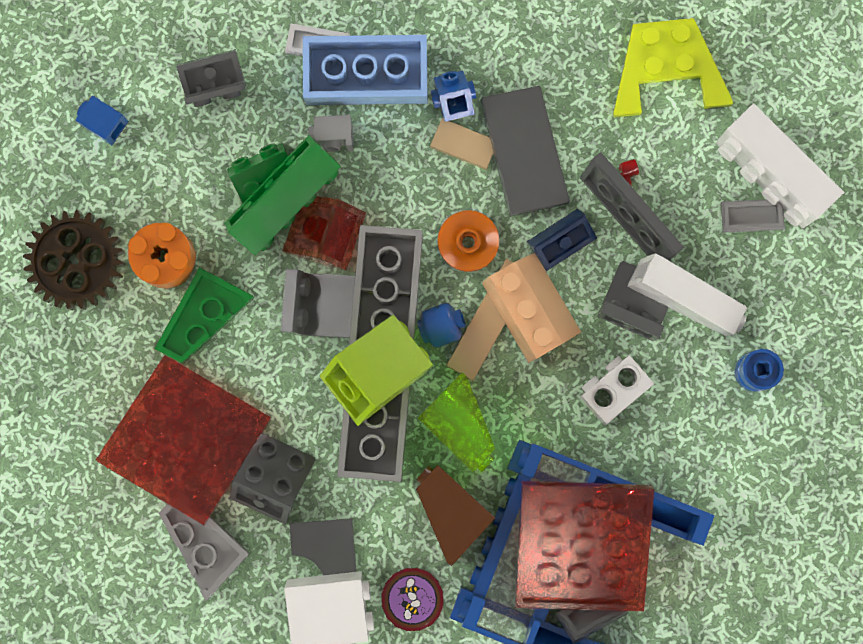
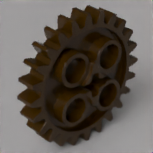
(96, 275)

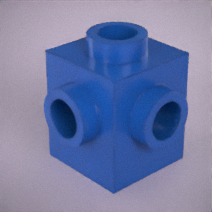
(453, 95)

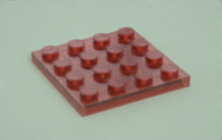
(183, 440)
(583, 546)

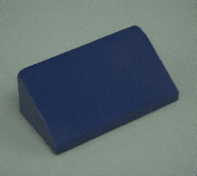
(562, 239)

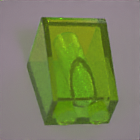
(460, 425)

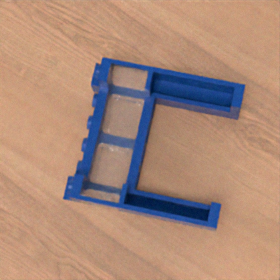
(491, 605)

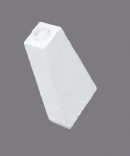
(687, 295)

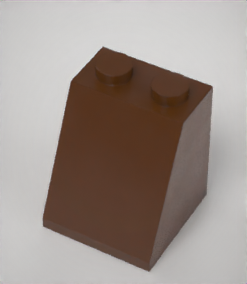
(451, 512)

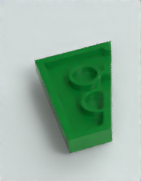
(200, 315)

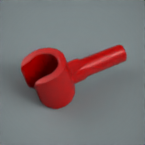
(629, 170)

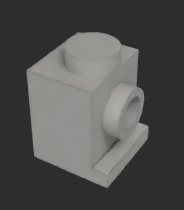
(333, 132)

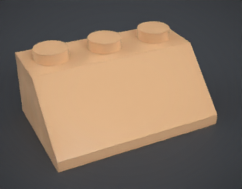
(531, 307)

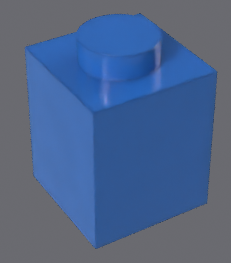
(101, 119)

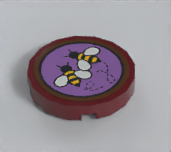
(412, 599)

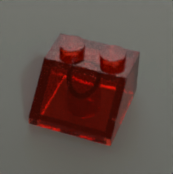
(325, 232)

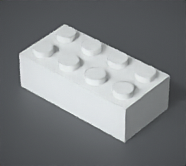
(778, 167)

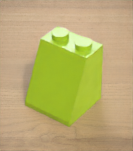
(375, 369)

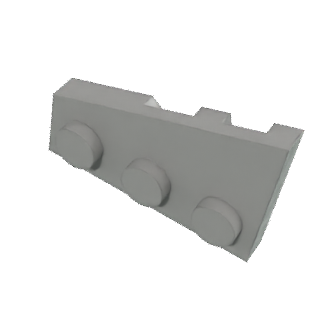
(207, 549)

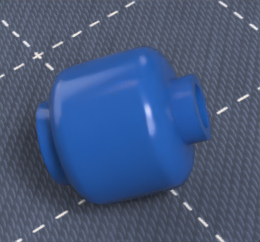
(441, 325)

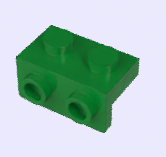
(252, 172)

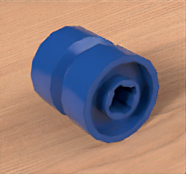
(759, 370)

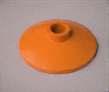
(473, 225)

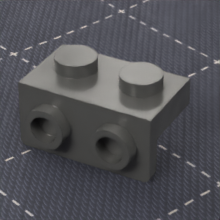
(211, 78)

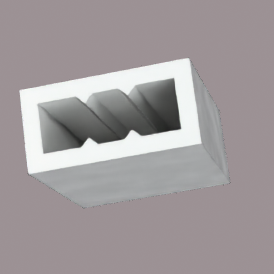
(329, 609)

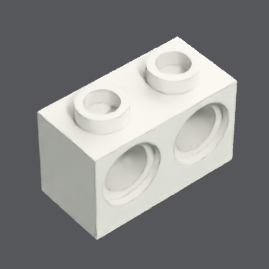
(620, 395)

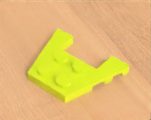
(668, 53)

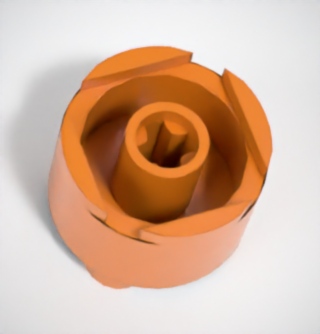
(146, 248)

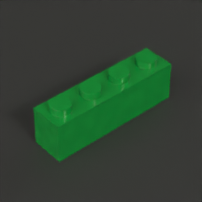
(282, 196)

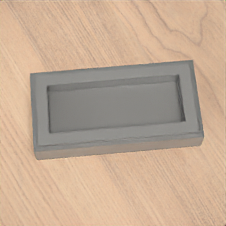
(751, 216)

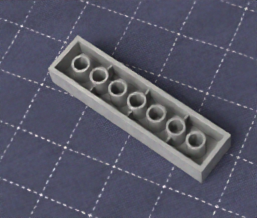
(383, 286)

